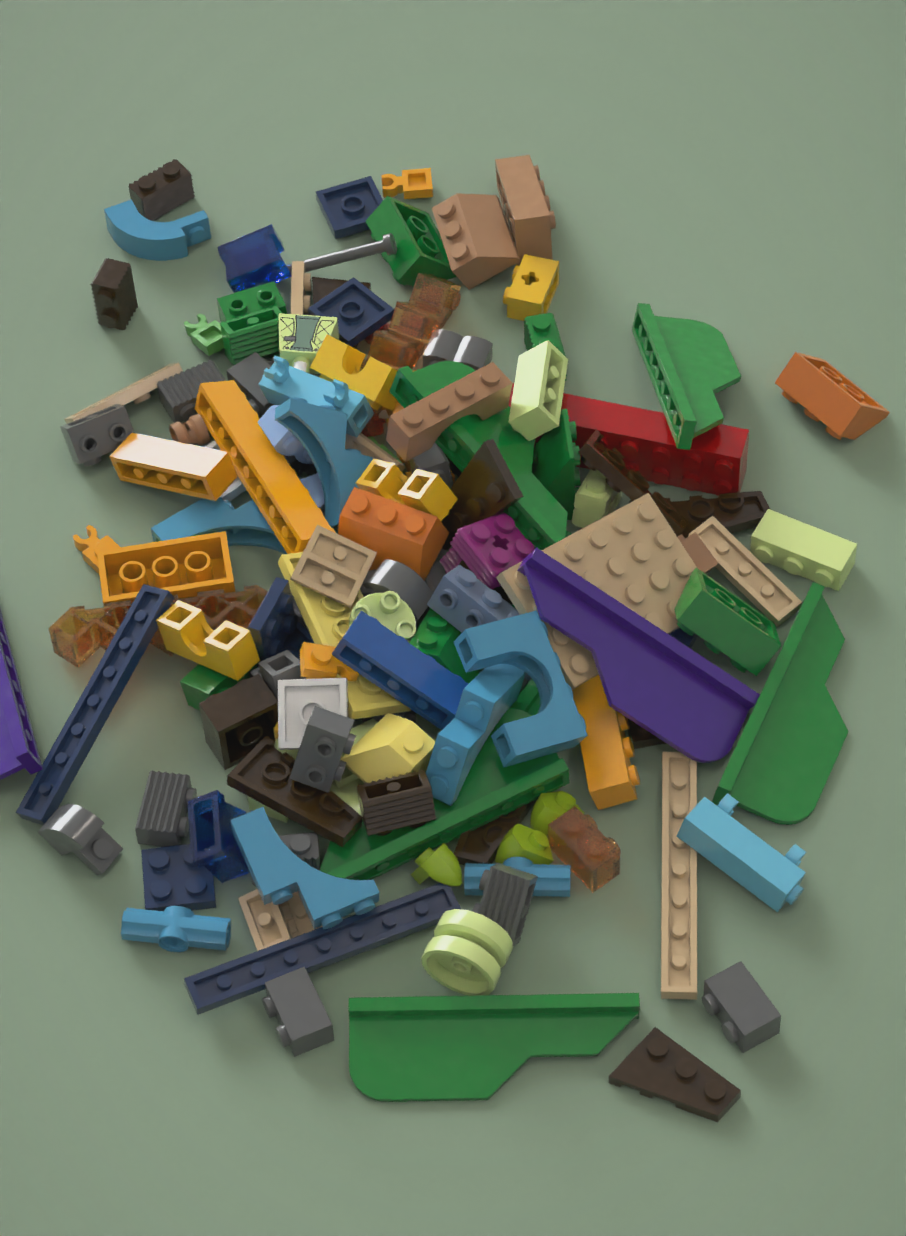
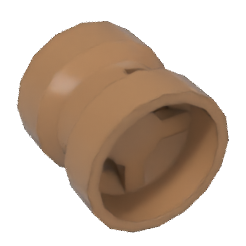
(190, 432)

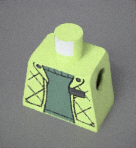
(302, 337)

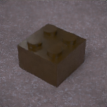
(239, 719)

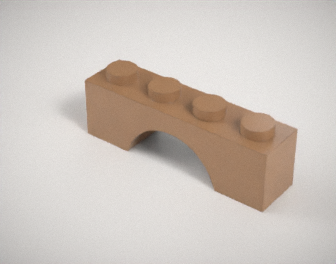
(421, 423)

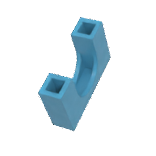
(525, 644)

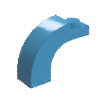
(155, 239)

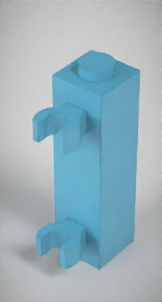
(287, 382)
(742, 853)

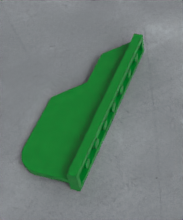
(687, 367)
(538, 512)
(794, 725)
(484, 796)
(472, 1043)

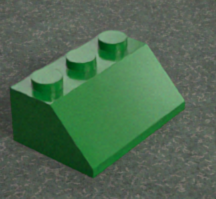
(416, 239)
(726, 623)
(436, 639)

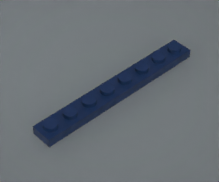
(94, 705)
(320, 947)

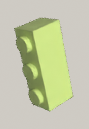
(538, 390)
(803, 549)

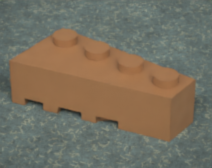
(525, 206)

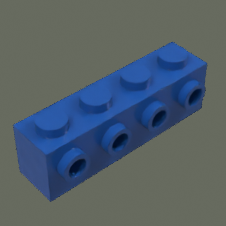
(401, 670)

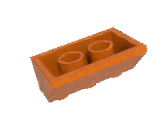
(829, 397)
(392, 531)

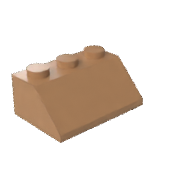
(475, 237)

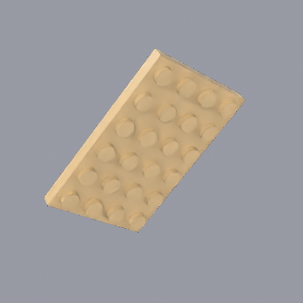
(624, 555)

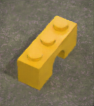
(343, 363)
(421, 491)
(225, 650)

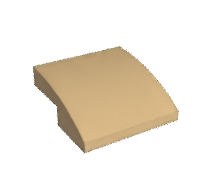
(333, 566)
(274, 923)

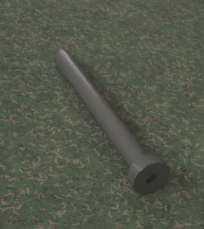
(386, 245)

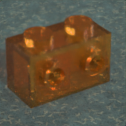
(581, 845)

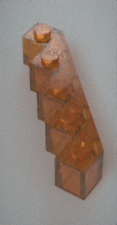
(414, 322)
(84, 631)

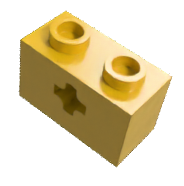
(531, 287)

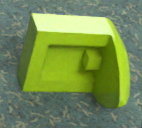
(550, 807)
(525, 843)
(439, 865)

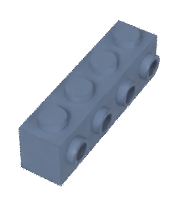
(468, 601)

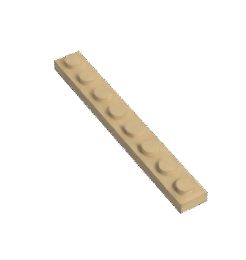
(678, 880)

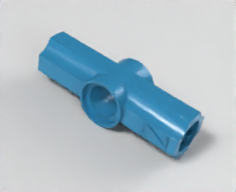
(551, 881)
(176, 929)

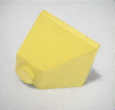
(390, 749)

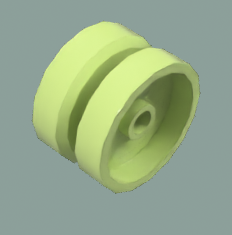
(467, 952)

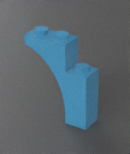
(324, 437)
(206, 516)
(477, 714)
(281, 873)

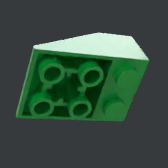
(556, 462)

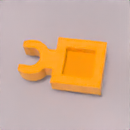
(412, 183)
(93, 544)
(319, 663)

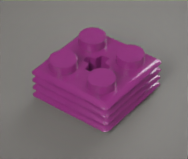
(491, 547)

